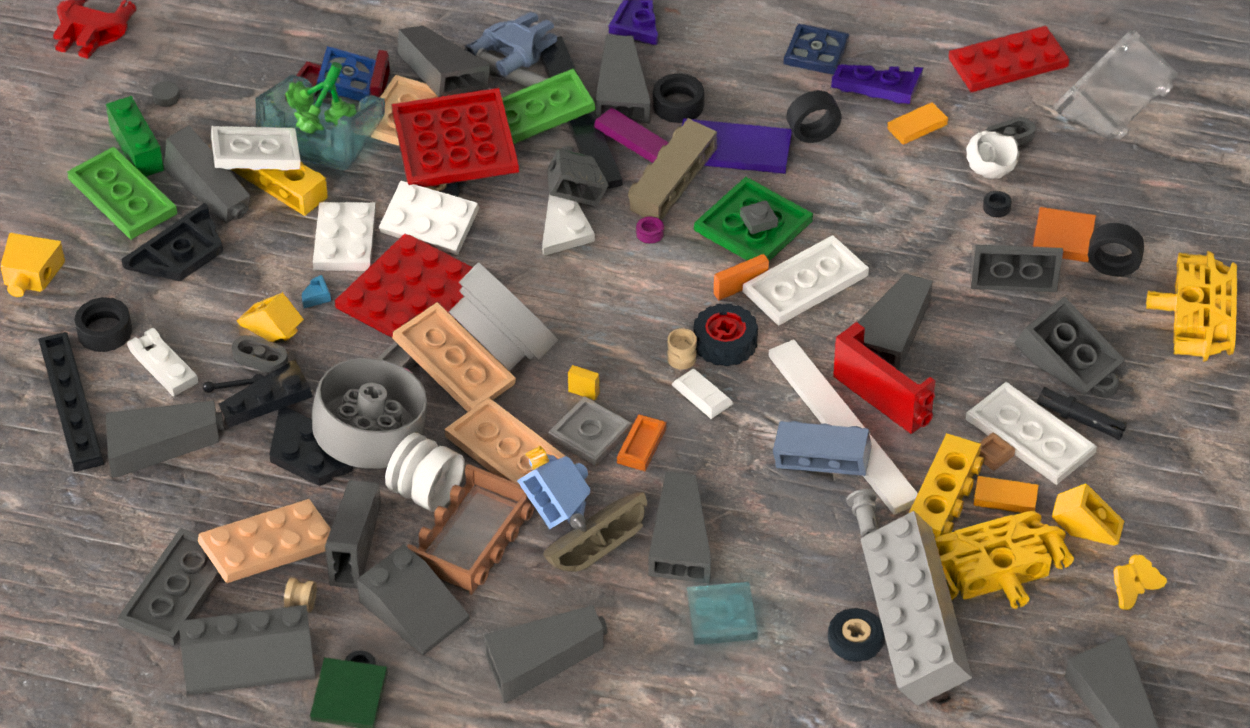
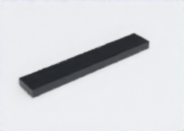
(71, 402)

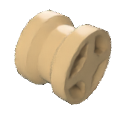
(300, 593)

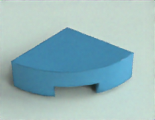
(316, 293)

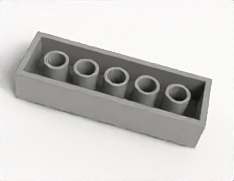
(915, 608)

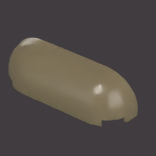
(603, 534)

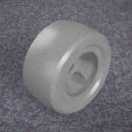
(374, 394)

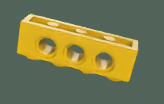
(297, 188)
(947, 483)

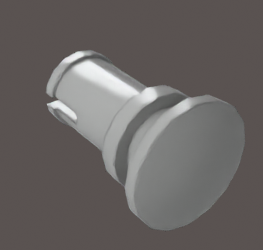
(864, 508)

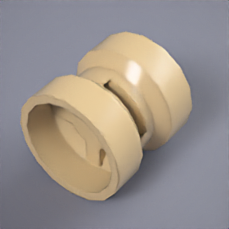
(681, 348)

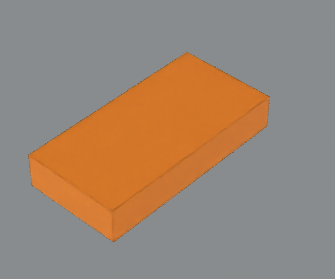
(732, 279)
(641, 442)

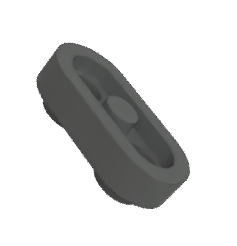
(1020, 128)
(259, 353)

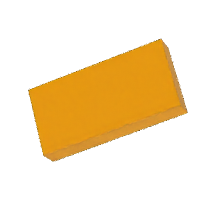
(917, 123)
(1005, 494)

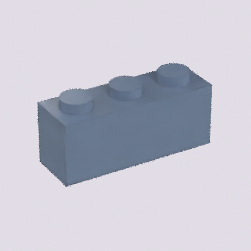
(822, 448)

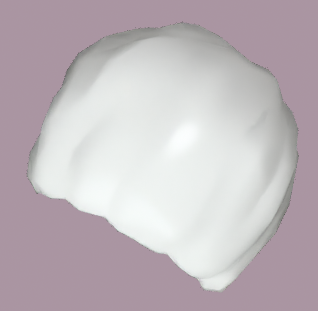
(992, 154)

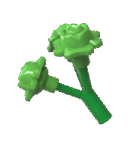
(301, 99)

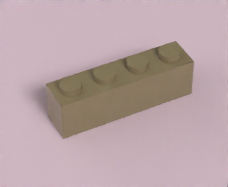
(672, 170)

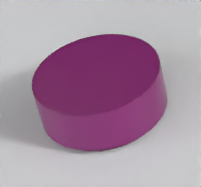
(650, 230)

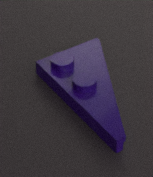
(636, 20)

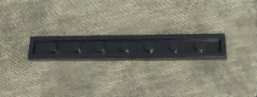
(587, 137)

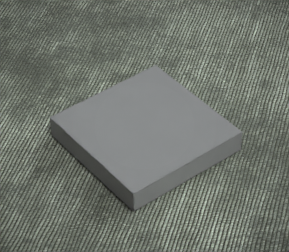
(590, 431)

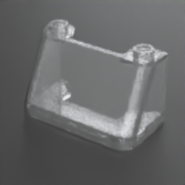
(1117, 88)

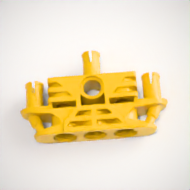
(1201, 305)
(1001, 556)

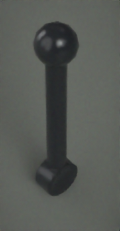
(209, 386)

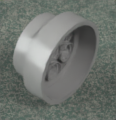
(500, 319)

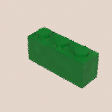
(134, 136)

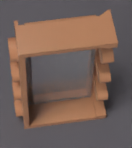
(474, 528)

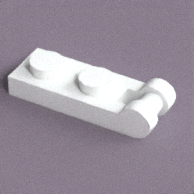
(163, 362)

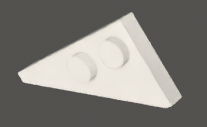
(565, 226)

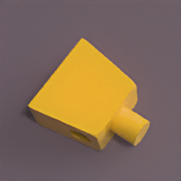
(30, 263)

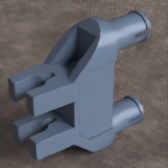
(516, 41)

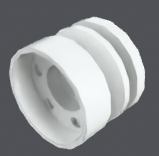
(424, 471)

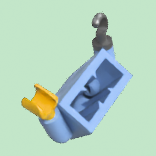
(556, 488)

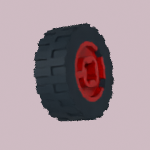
(725, 334)

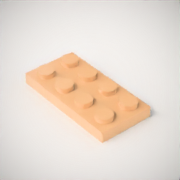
(453, 357)
(497, 440)
(266, 540)

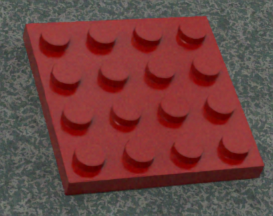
(454, 138)
(403, 285)

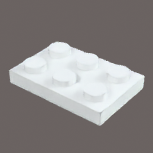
(255, 148)
(429, 216)
(344, 236)

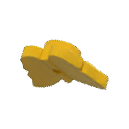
(1134, 579)

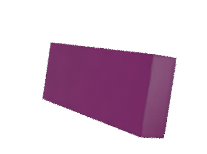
(630, 134)

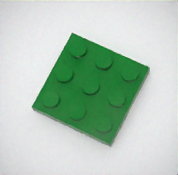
(726, 228)

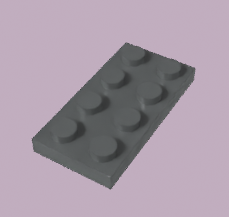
(171, 590)

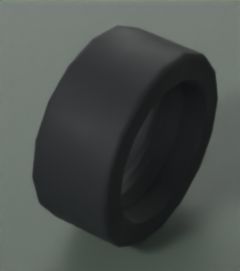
(674, 84)
(810, 103)
(1119, 234)
(103, 340)

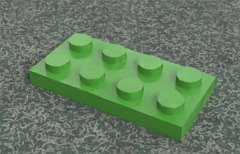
(546, 105)
(122, 193)

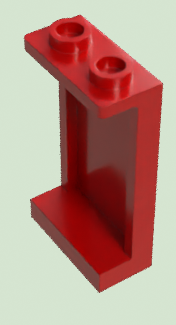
(881, 383)

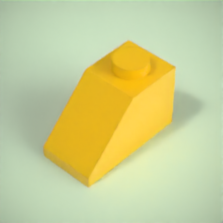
(272, 318)
(1087, 516)

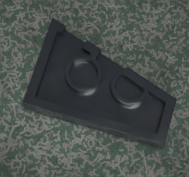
(267, 395)

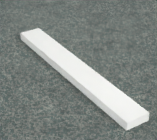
(832, 410)

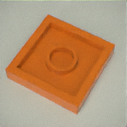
(1065, 231)

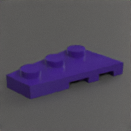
(885, 84)

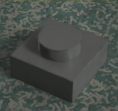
(758, 217)

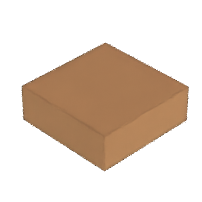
(995, 451)

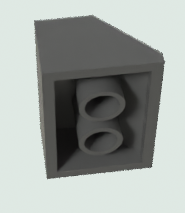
(1015, 268)

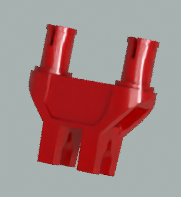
(89, 26)

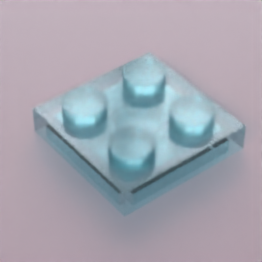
(722, 613)

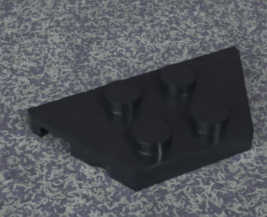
(178, 248)
(298, 451)

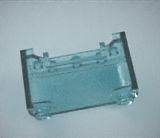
(335, 145)

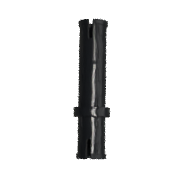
(1070, 408)

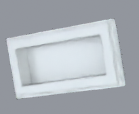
(702, 393)

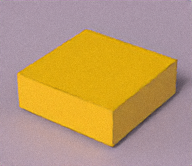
(583, 382)

